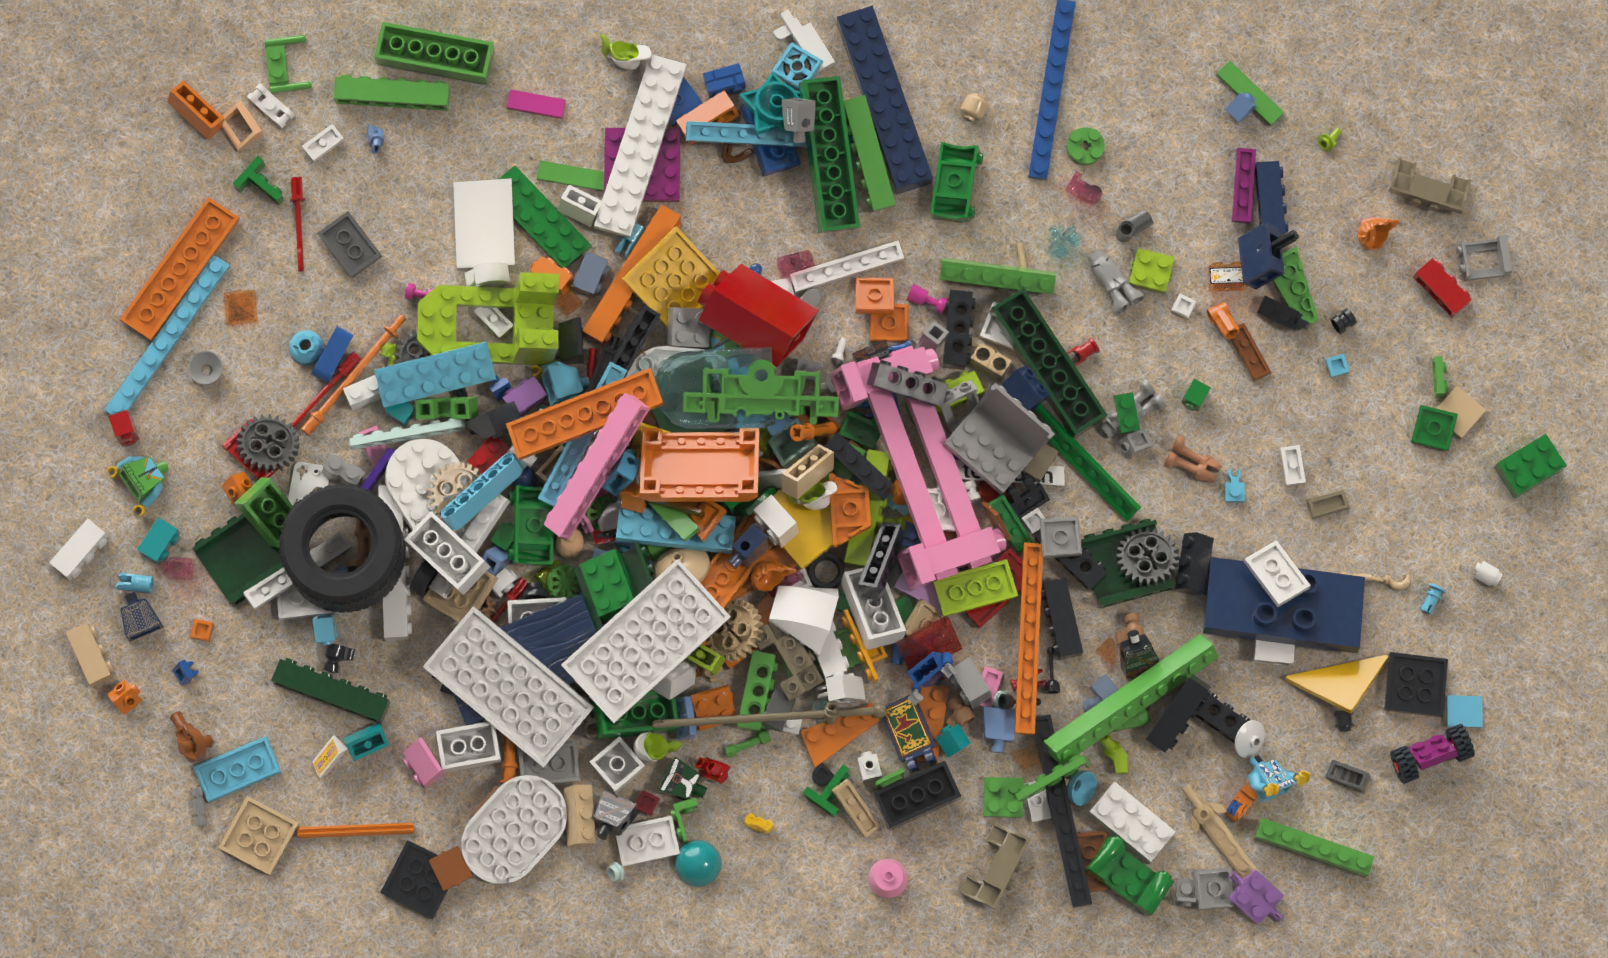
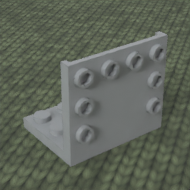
(998, 438)

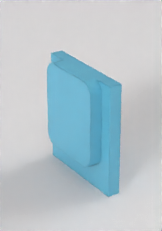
(1464, 710)

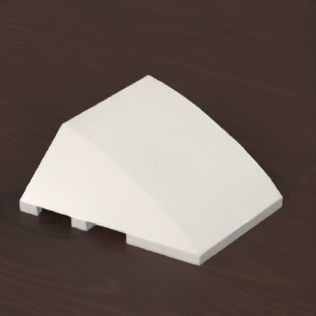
(805, 613)

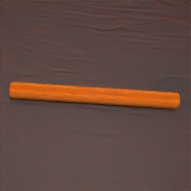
(355, 830)

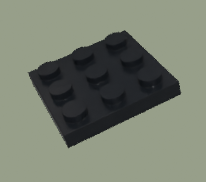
(1416, 684)
(414, 881)

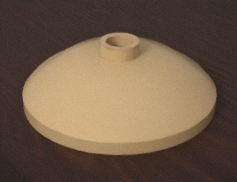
(694, 560)

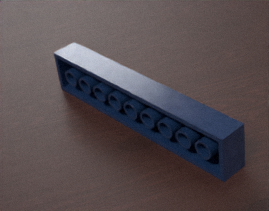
(885, 99)

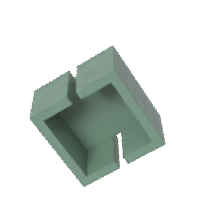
(788, 450)

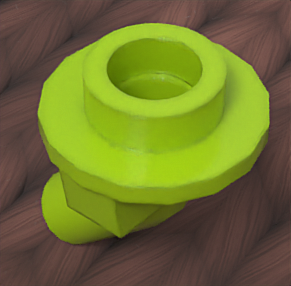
(1329, 140)
(389, 351)

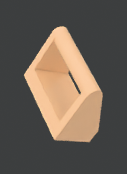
(256, 131)

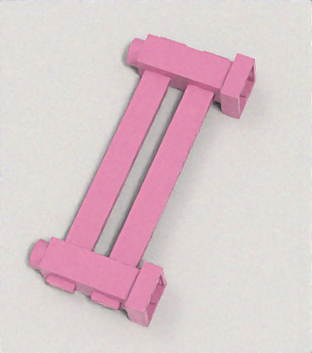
(934, 556)

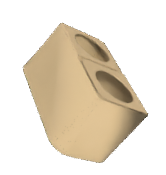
(990, 371)

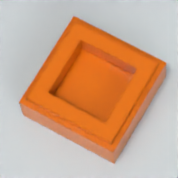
(202, 630)

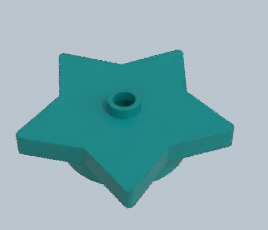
(767, 104)

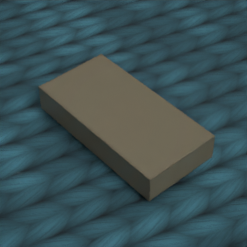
(1040, 463)
(1328, 504)

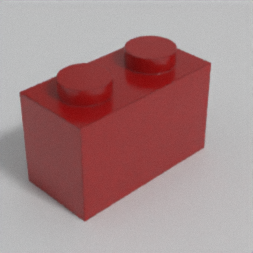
(124, 428)

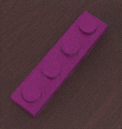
(1243, 185)

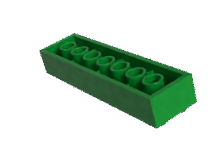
(830, 157)

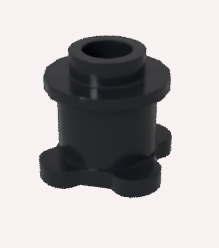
(1343, 720)

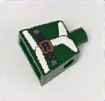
(682, 781)

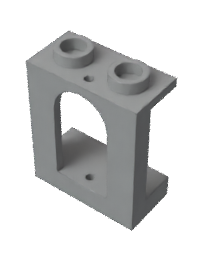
(1499, 244)
(965, 389)

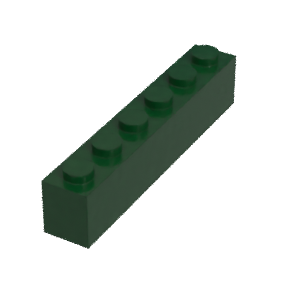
(331, 691)

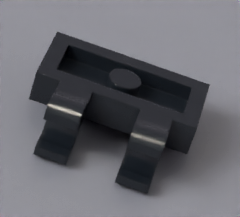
(1029, 500)

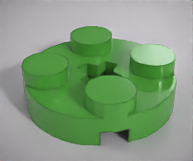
(1090, 136)

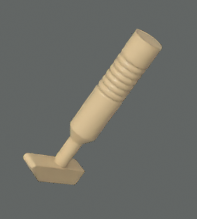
(1021, 255)

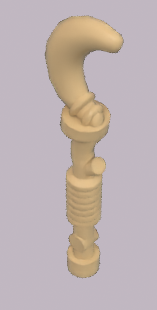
(1387, 579)

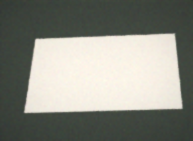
(483, 222)

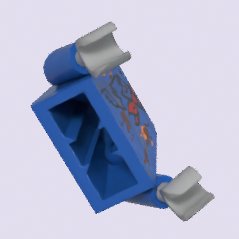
(930, 672)

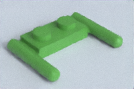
(278, 66)

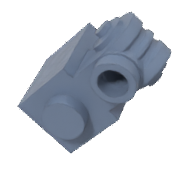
(1102, 689)

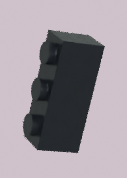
(1194, 563)

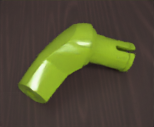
(1115, 753)

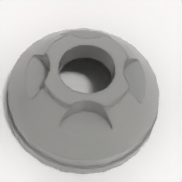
(202, 359)

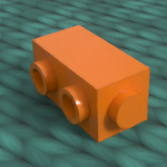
(550, 266)

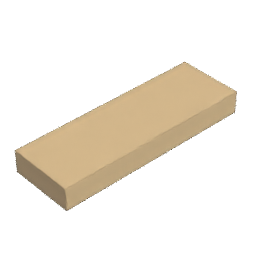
(856, 808)

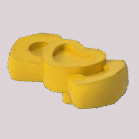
(758, 823)

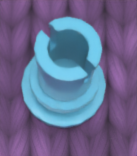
(1432, 598)

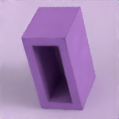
(526, 396)

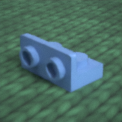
(685, 710)

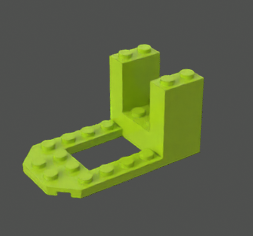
(532, 318)

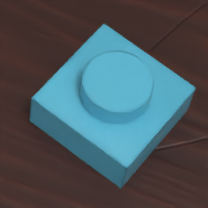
(1337, 365)

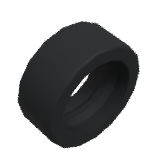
(826, 557)
(423, 579)

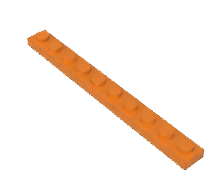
(1028, 639)

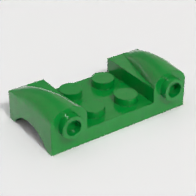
(955, 182)
(531, 537)
(1129, 876)

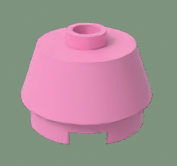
(888, 878)

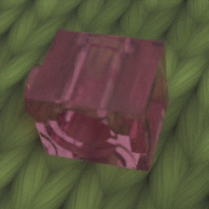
(186, 574)

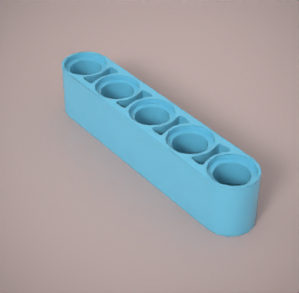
(481, 491)

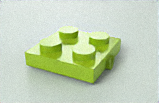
(1151, 271)

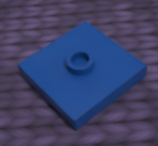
(685, 102)

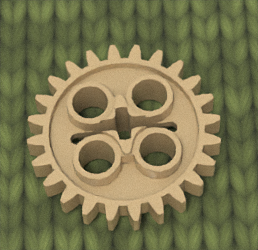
(452, 478)
(745, 619)

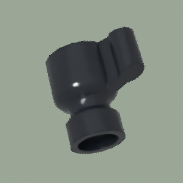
(335, 654)

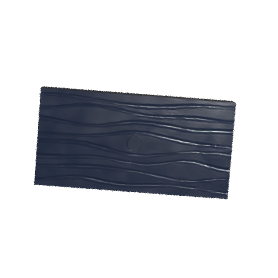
(550, 637)

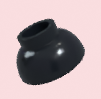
(535, 591)

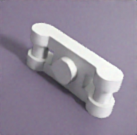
(270, 106)

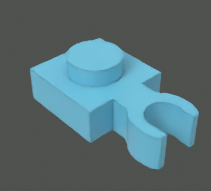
(1234, 489)

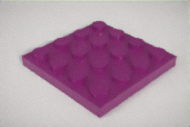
(665, 178)

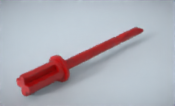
(297, 197)
(343, 369)
(513, 594)

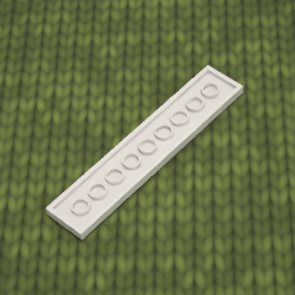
(640, 146)

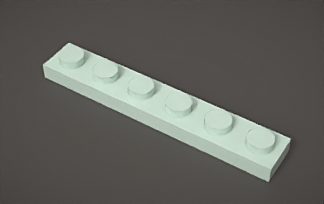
(414, 432)

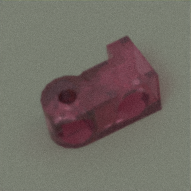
(1088, 193)
(794, 262)

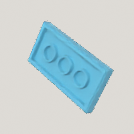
(237, 769)

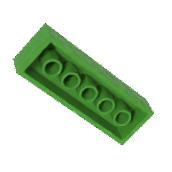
(434, 53)

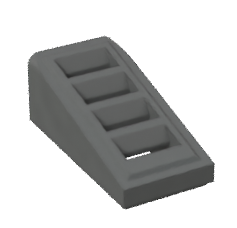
(1365, 776)

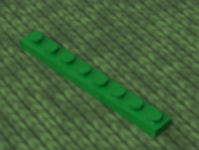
(1089, 467)

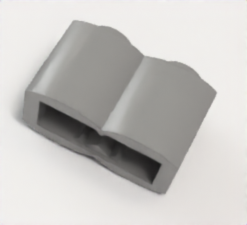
(338, 470)

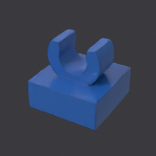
(499, 387)
(183, 672)

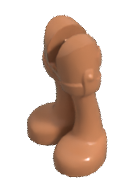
(1203, 461)
(362, 533)

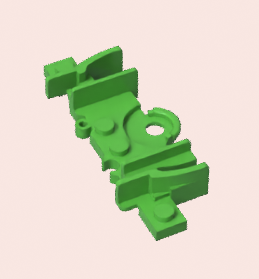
(760, 397)

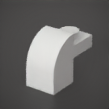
(488, 274)

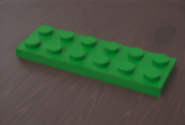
(543, 221)

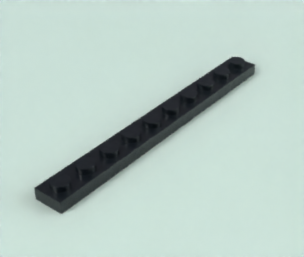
(1063, 820)

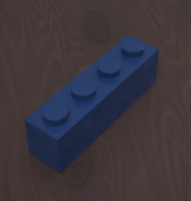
(1269, 195)

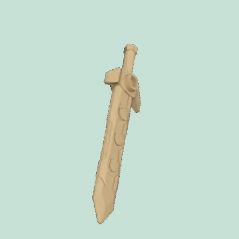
(1218, 832)

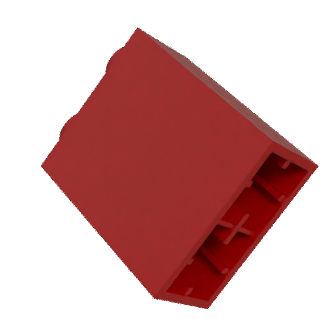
(756, 312)

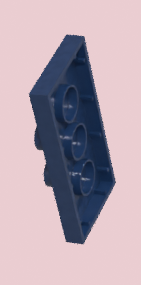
(1320, 617)

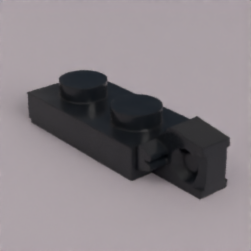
(1282, 314)

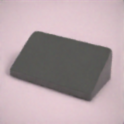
(778, 704)

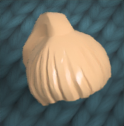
(570, 547)

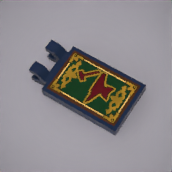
(909, 732)

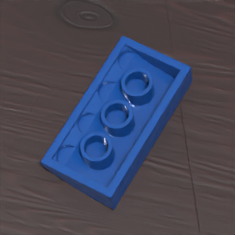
(771, 158)

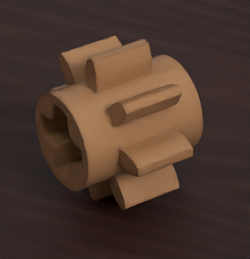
(490, 610)

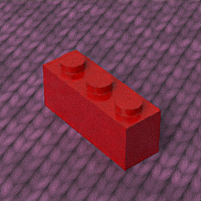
(1442, 287)

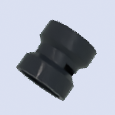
(1344, 320)

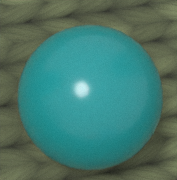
(698, 863)

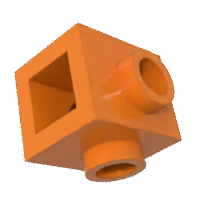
(236, 486)
(125, 696)

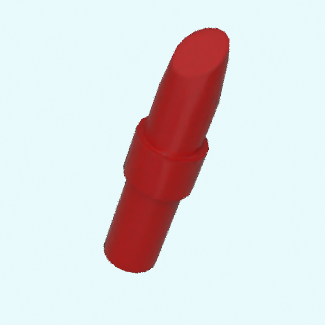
(591, 364)

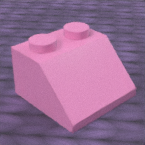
(423, 762)

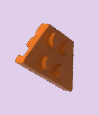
(849, 510)

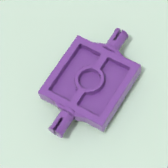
(1256, 896)

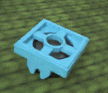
(795, 66)

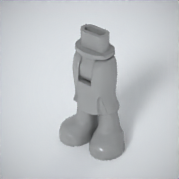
(1113, 281)
(1146, 390)

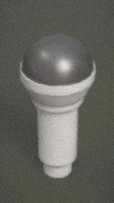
(837, 358)

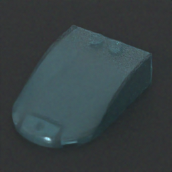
(685, 374)

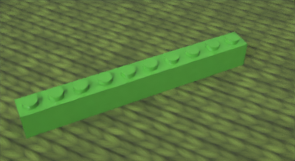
(1131, 699)

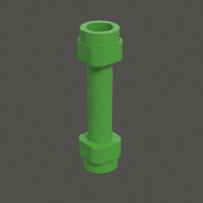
(763, 737)

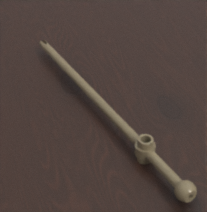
(830, 714)

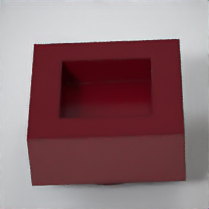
(647, 803)

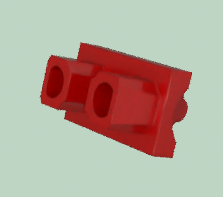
(712, 769)

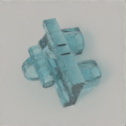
(1057, 246)

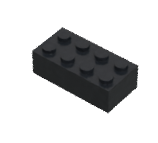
(917, 795)

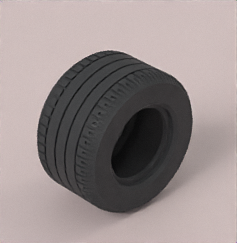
(354, 589)

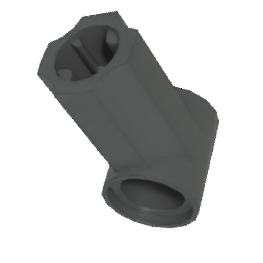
(1134, 225)

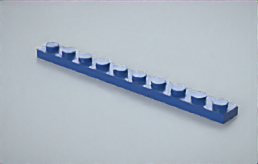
(1051, 89)

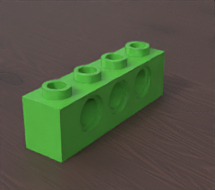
(758, 661)

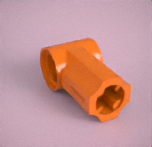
(1222, 318)

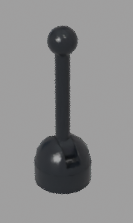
(1052, 685)
(1007, 701)

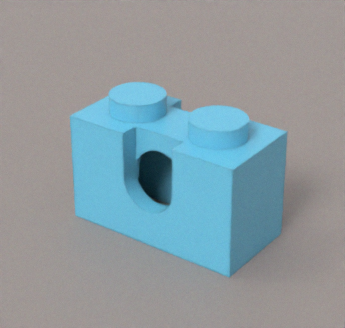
(325, 628)

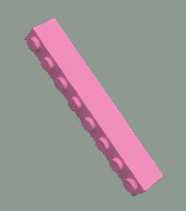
(596, 466)

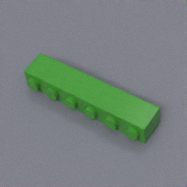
(392, 93)
(869, 154)
(997, 275)
(1314, 847)

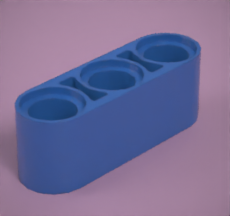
(332, 354)

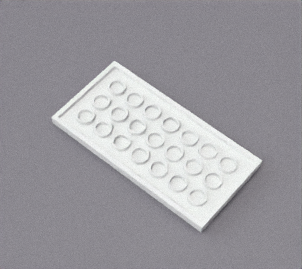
(646, 641)
(508, 686)

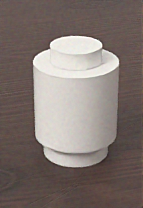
(1487, 574)

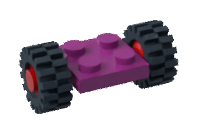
(1432, 752)

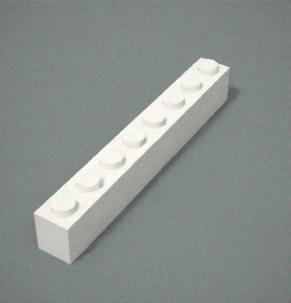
(396, 602)

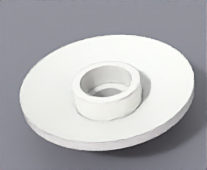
(1249, 739)

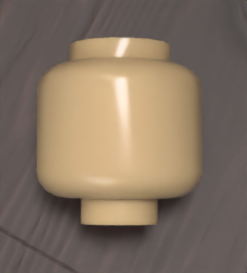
(974, 107)

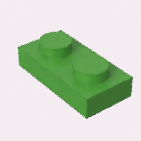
(1439, 369)

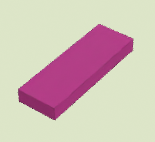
(536, 104)

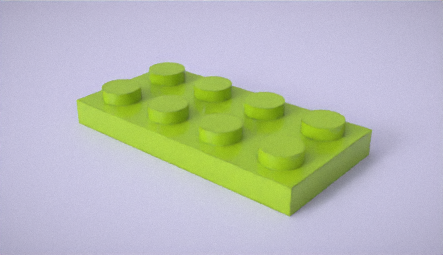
(975, 588)

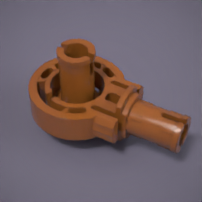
(189, 739)

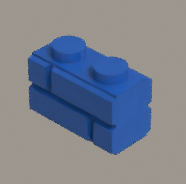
(724, 79)

